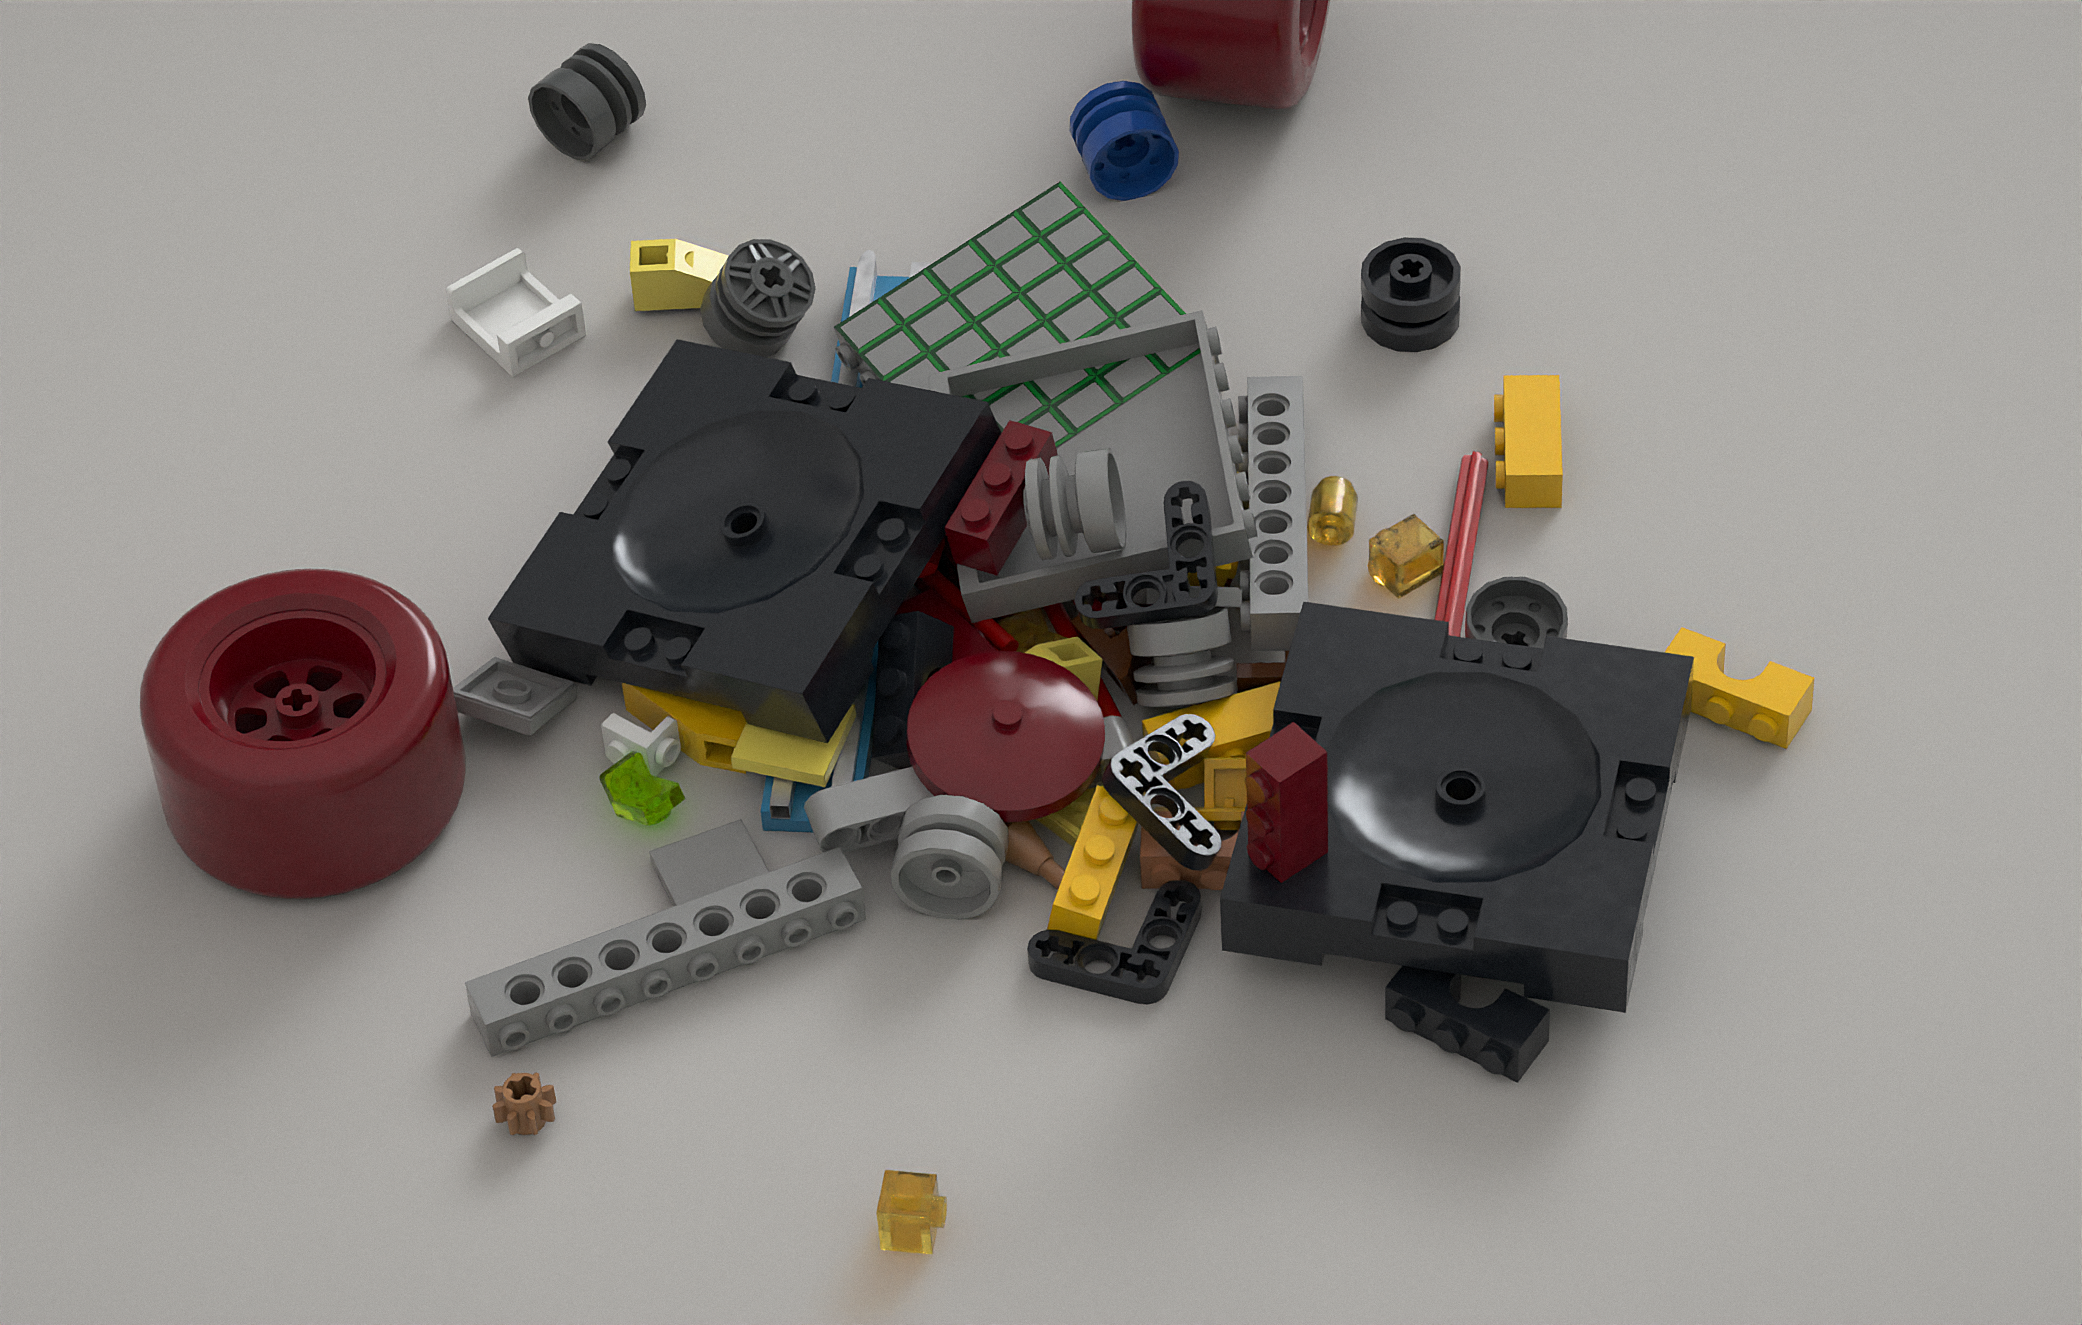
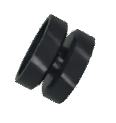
(1410, 294)

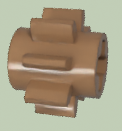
(524, 1103)

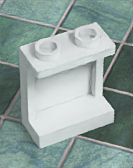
(514, 313)

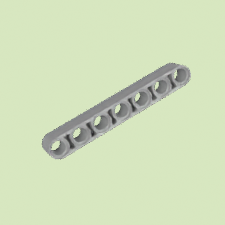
(873, 807)

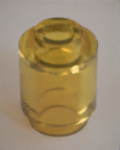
(1332, 511)

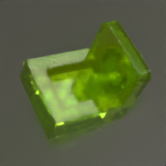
(637, 793)

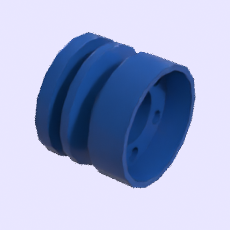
(1123, 140)

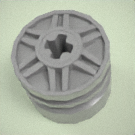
(1083, 503)
(1183, 660)

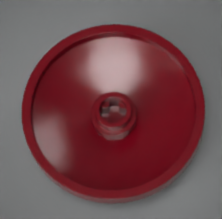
(1006, 734)

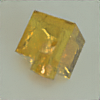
(1405, 556)
(910, 1212)

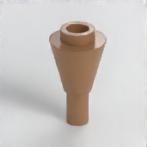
(1031, 853)

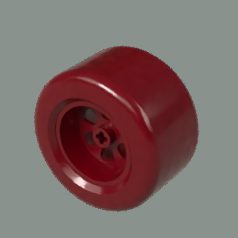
(1229, 49)
(303, 733)

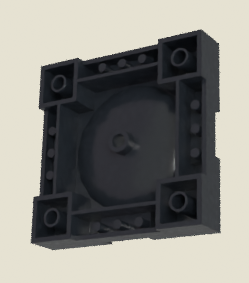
(747, 537)
(1479, 805)

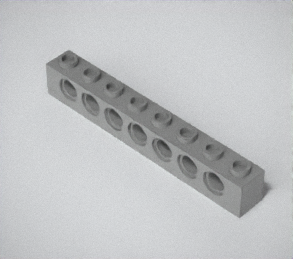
(1278, 501)
(665, 951)

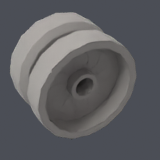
(949, 857)

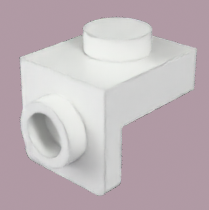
(657, 747)

